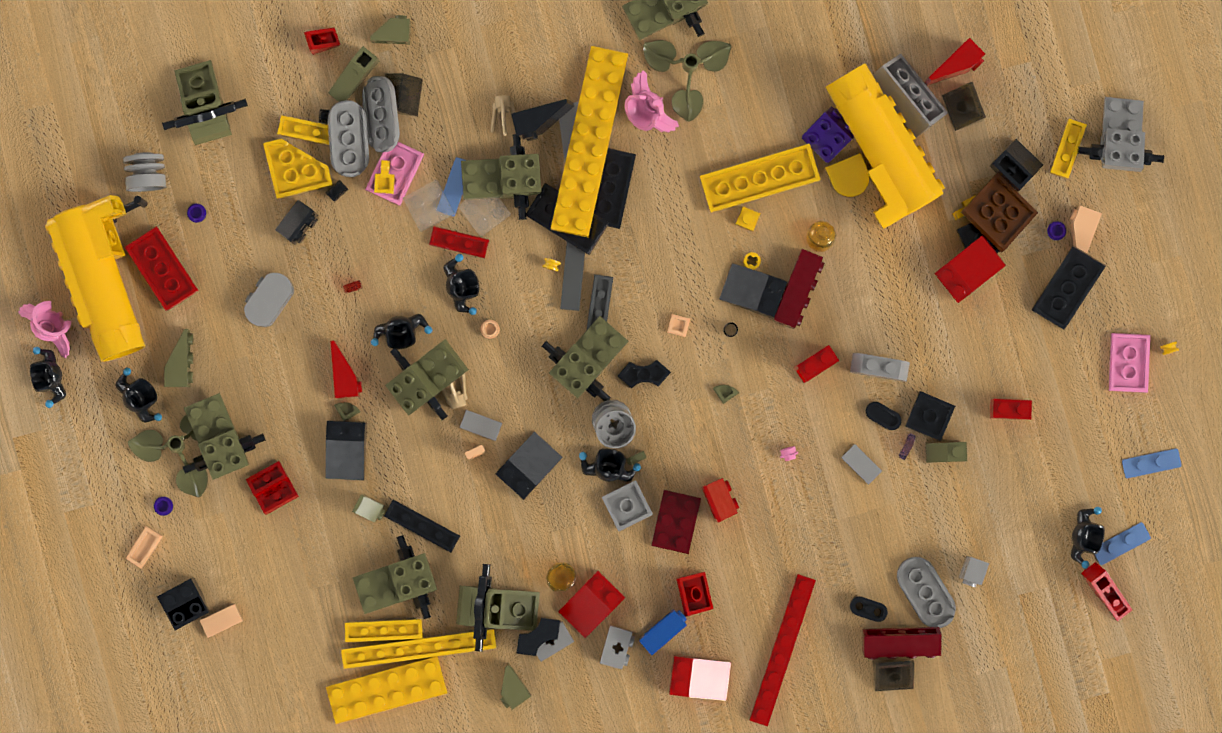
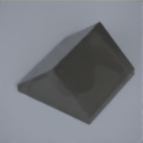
(407, 93)
(964, 106)
(893, 674)

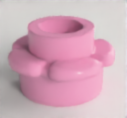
(788, 453)

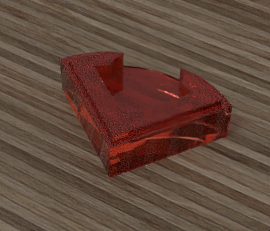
(351, 287)

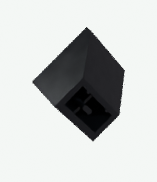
(1016, 165)
(297, 222)
(184, 603)

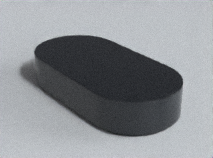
(883, 416)

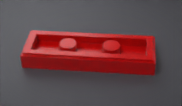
(459, 242)

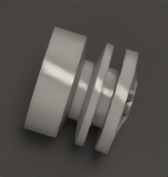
(144, 172)
(617, 433)

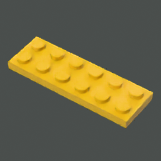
(760, 178)
(386, 690)

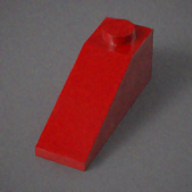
(345, 380)
(1106, 591)

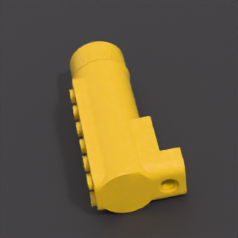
(896, 162)
(87, 256)

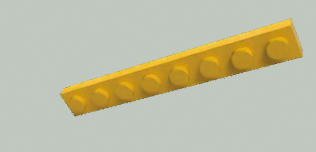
(414, 649)

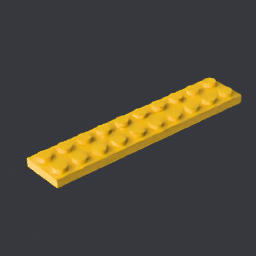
(589, 141)

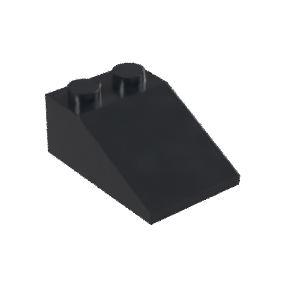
(538, 120)
(753, 290)
(345, 450)
(529, 465)

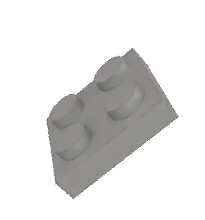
(627, 505)

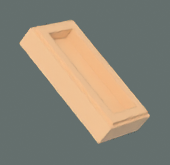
(475, 452)
(144, 547)
(221, 620)

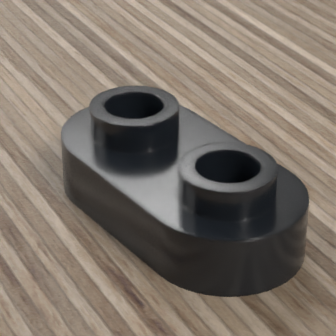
(868, 609)

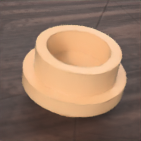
(490, 329)

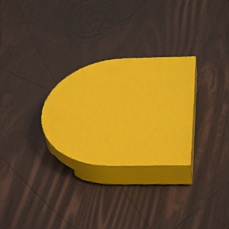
(849, 176)

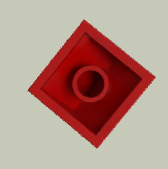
(694, 593)

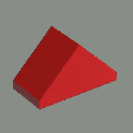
(321, 40)

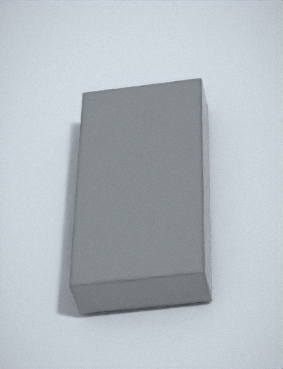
(480, 425)
(861, 464)

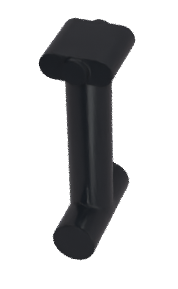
(138, 201)

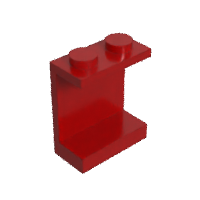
(816, 364)

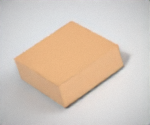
(678, 325)

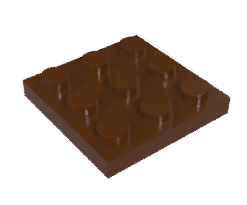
(999, 212)

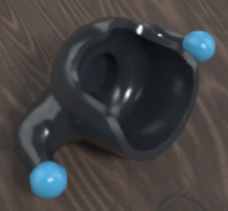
(461, 285)
(400, 331)
(47, 376)
(138, 396)
(608, 466)
(1086, 536)

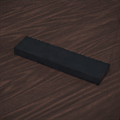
(422, 526)

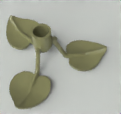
(713, 56)
(148, 447)

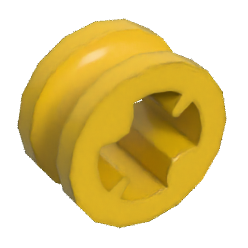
(753, 255)
(551, 264)
(1169, 348)

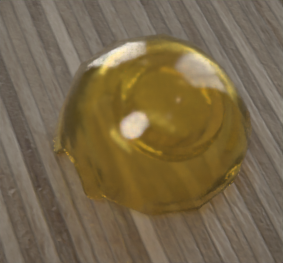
(821, 236)
(561, 577)

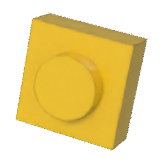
(747, 218)

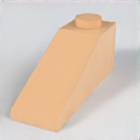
(1083, 226)

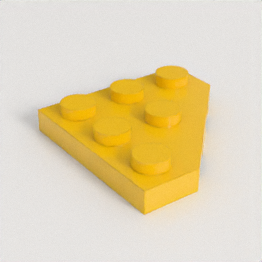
(294, 170)

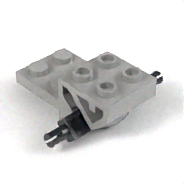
(1122, 137)

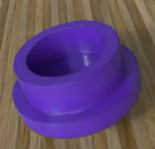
(196, 213)
(1056, 230)
(163, 506)

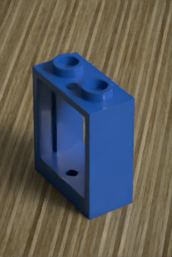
(663, 631)

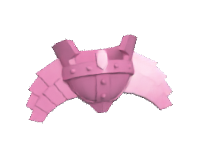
(647, 108)
(48, 325)

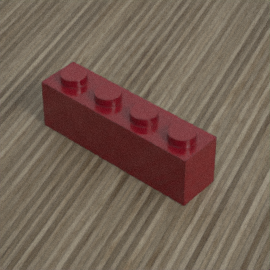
(798, 289)
(901, 642)

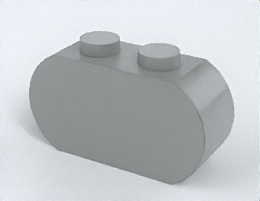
(268, 299)
(879, 367)

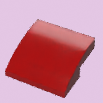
(272, 487)

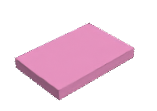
(404, 165)
(1129, 362)

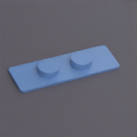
(454, 187)
(1151, 463)
(1122, 543)

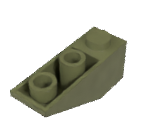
(354, 74)
(177, 368)

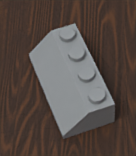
(910, 95)

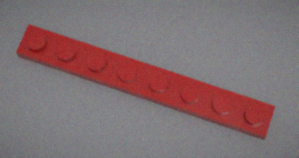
(782, 650)

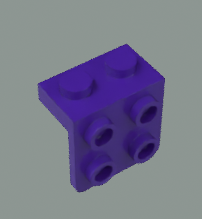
(828, 135)

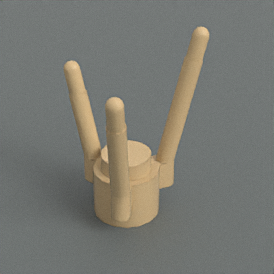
(502, 104)
(456, 398)

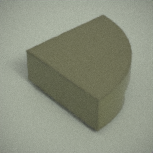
(725, 392)
(346, 410)
(636, 458)

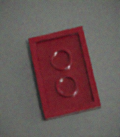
(676, 521)

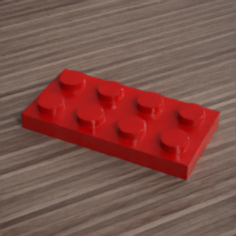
(161, 268)

